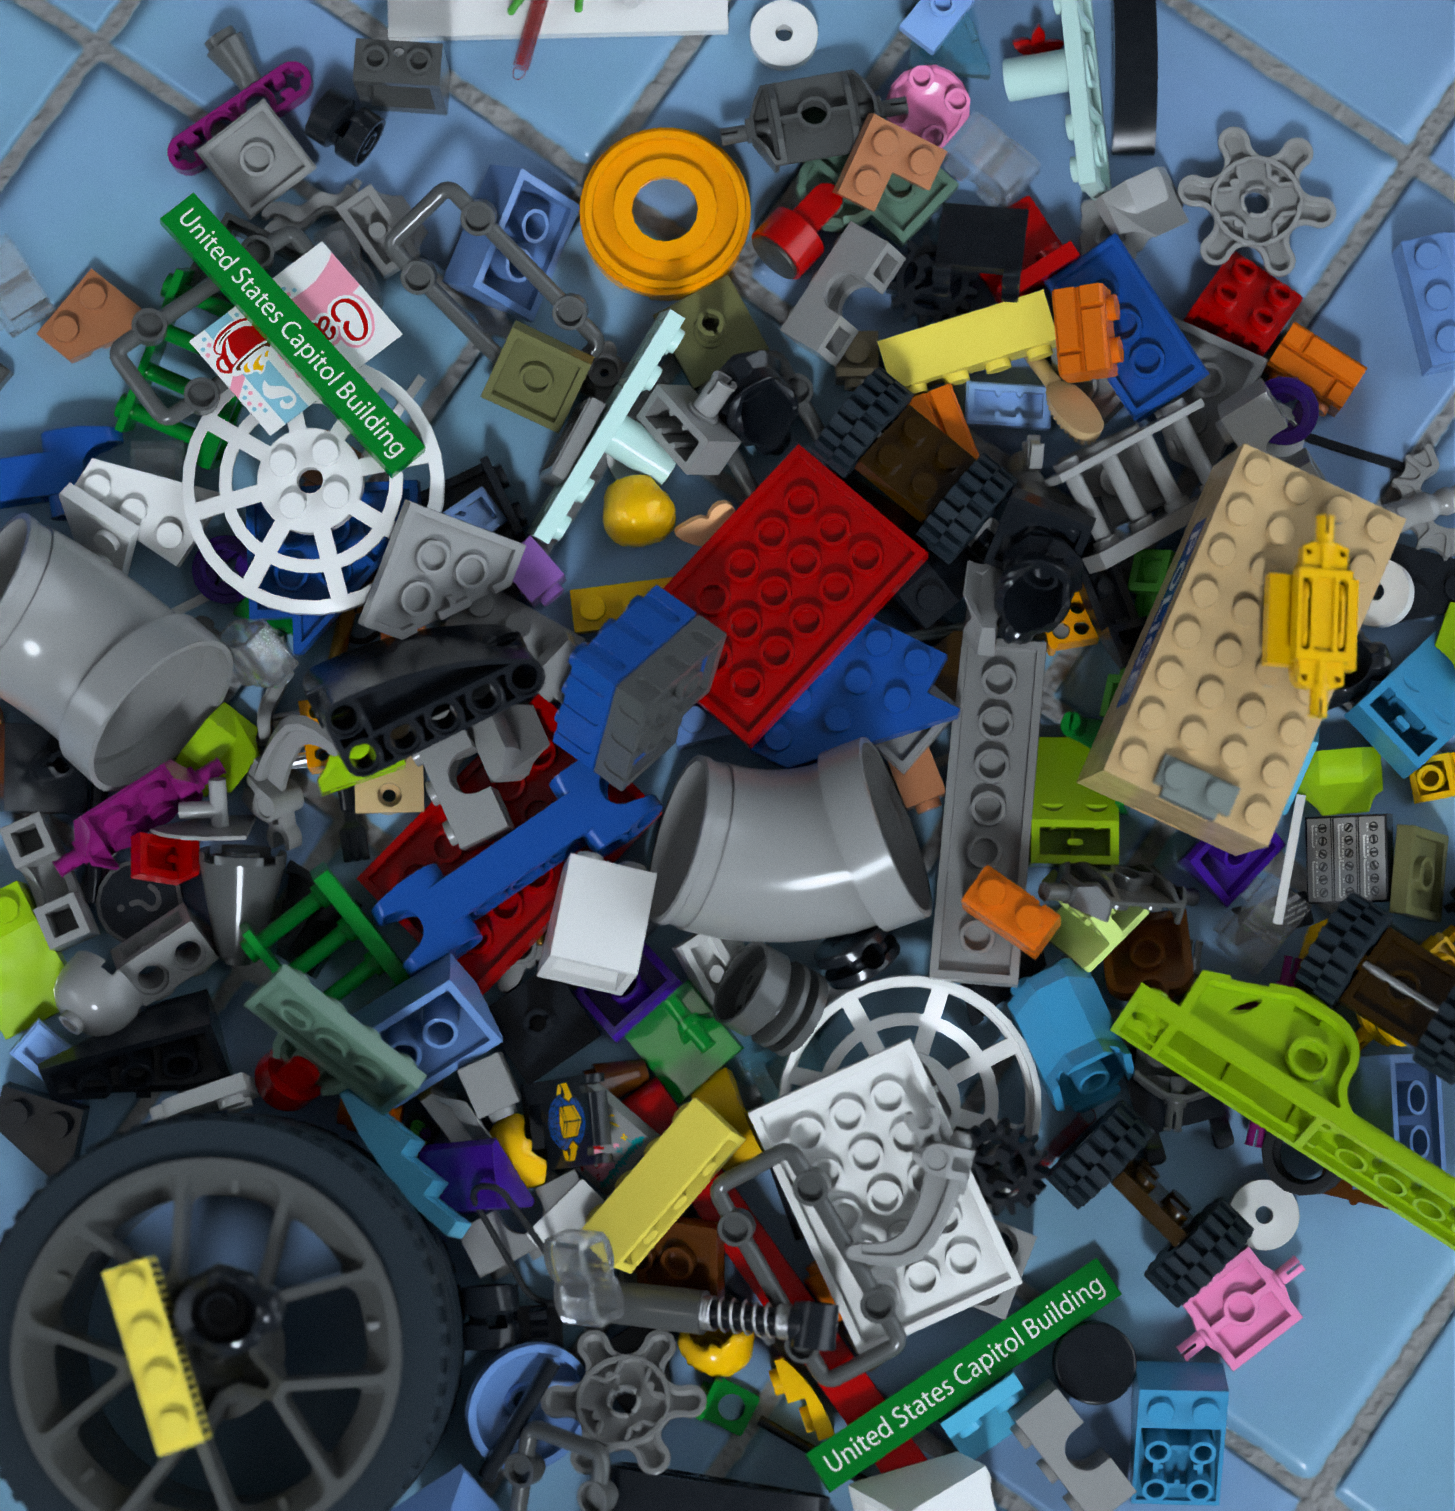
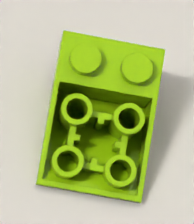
(1068, 818)

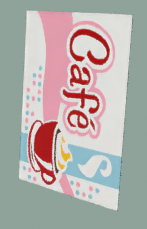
(331, 302)

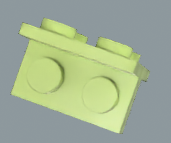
(1088, 938)

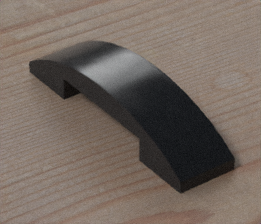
(1134, 77)
(1110, 603)

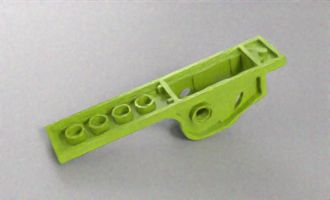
(1291, 1076)

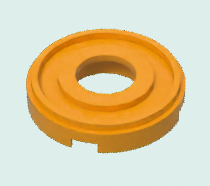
(675, 266)

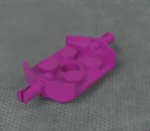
(134, 809)

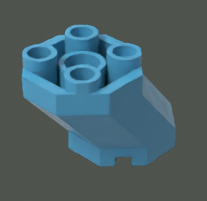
(1070, 1036)

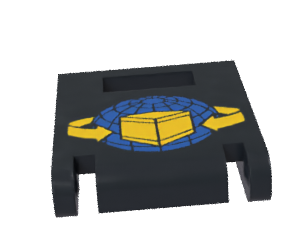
(567, 1121)

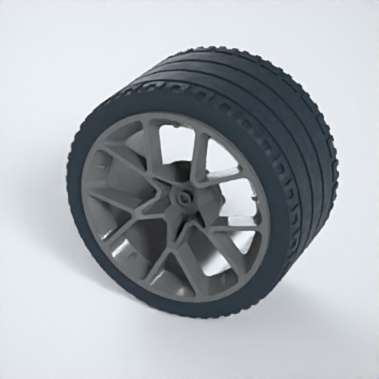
(53, 1429)

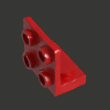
(1042, 254)
(1244, 305)

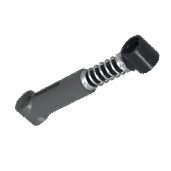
(695, 1311)

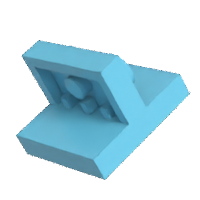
(984, 1417)

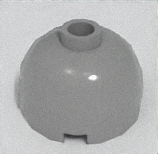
(93, 998)

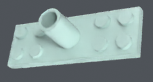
(1076, 72)
(616, 432)

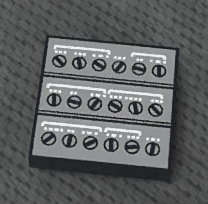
(1349, 857)

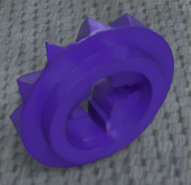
(1304, 412)
(207, 579)

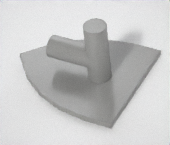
(208, 818)

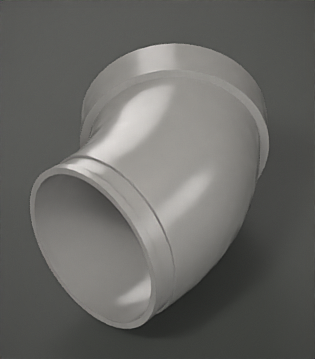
(100, 657)
(788, 850)

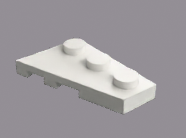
(148, 502)

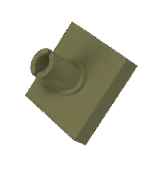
(714, 330)
(537, 376)
(1419, 873)

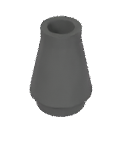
(233, 57)

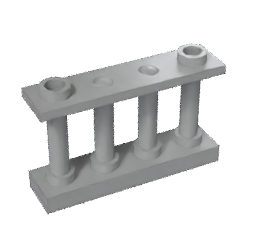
(1143, 527)

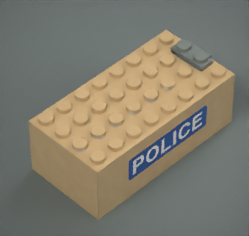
(1196, 719)

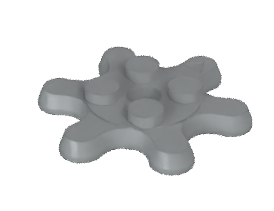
(1273, 178)
(616, 1374)

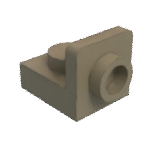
(858, 360)

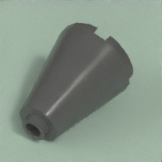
(239, 888)

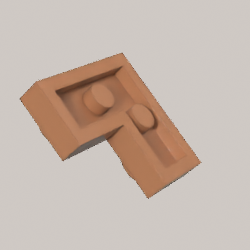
(883, 151)

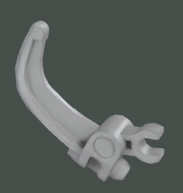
(270, 790)
(945, 1177)

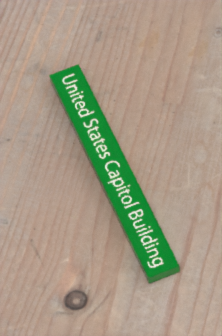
(292, 335)
(962, 1375)

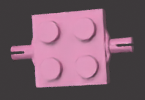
(1242, 1309)

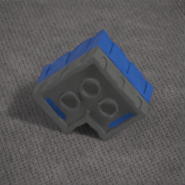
(636, 685)

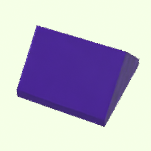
(1226, 874)
(646, 992)
(472, 1163)

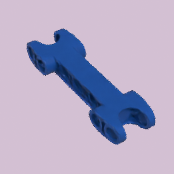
(44, 475)
(455, 902)

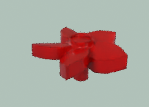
(1037, 42)

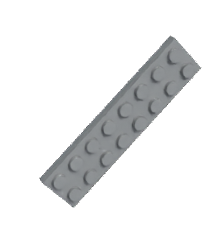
(987, 805)

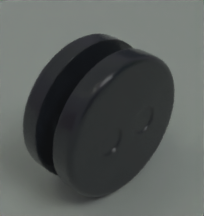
(856, 956)
(1094, 1362)

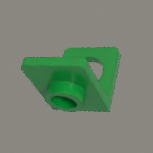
(715, 1392)

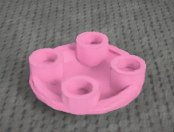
(935, 103)

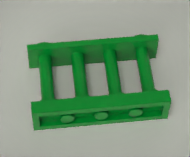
(129, 408)
(351, 926)

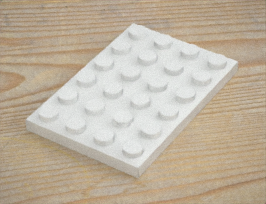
(858, 1136)

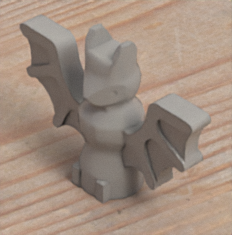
(1027, 466)
(1423, 508)

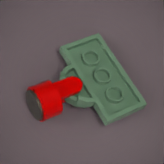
(790, 237)
(323, 1049)

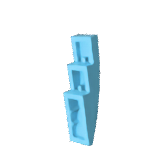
(396, 1153)

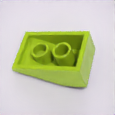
(26, 963)

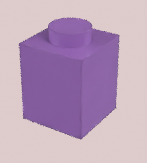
(538, 576)

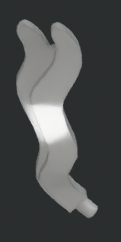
(305, 215)
(268, 708)

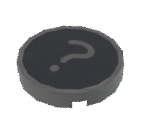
(132, 904)

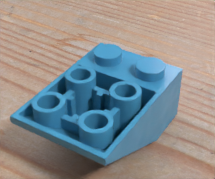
(1410, 709)
(1178, 1432)

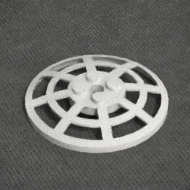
(300, 511)
(942, 1079)

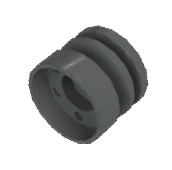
(770, 998)

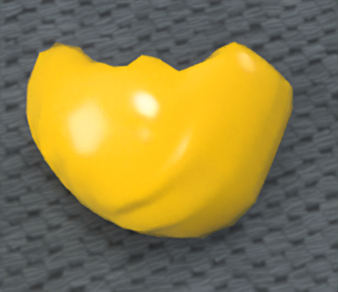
(637, 512)
(512, 1138)
(717, 1352)

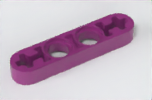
(238, 106)

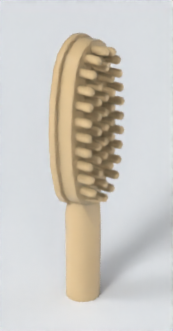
(1069, 405)

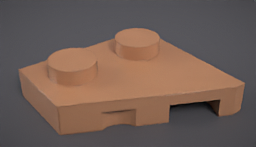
(89, 319)

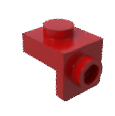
(163, 859)

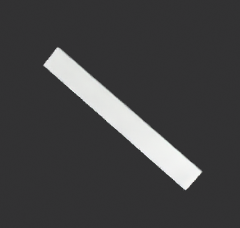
(599, 18)

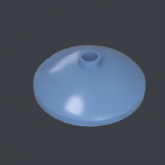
(493, 1390)

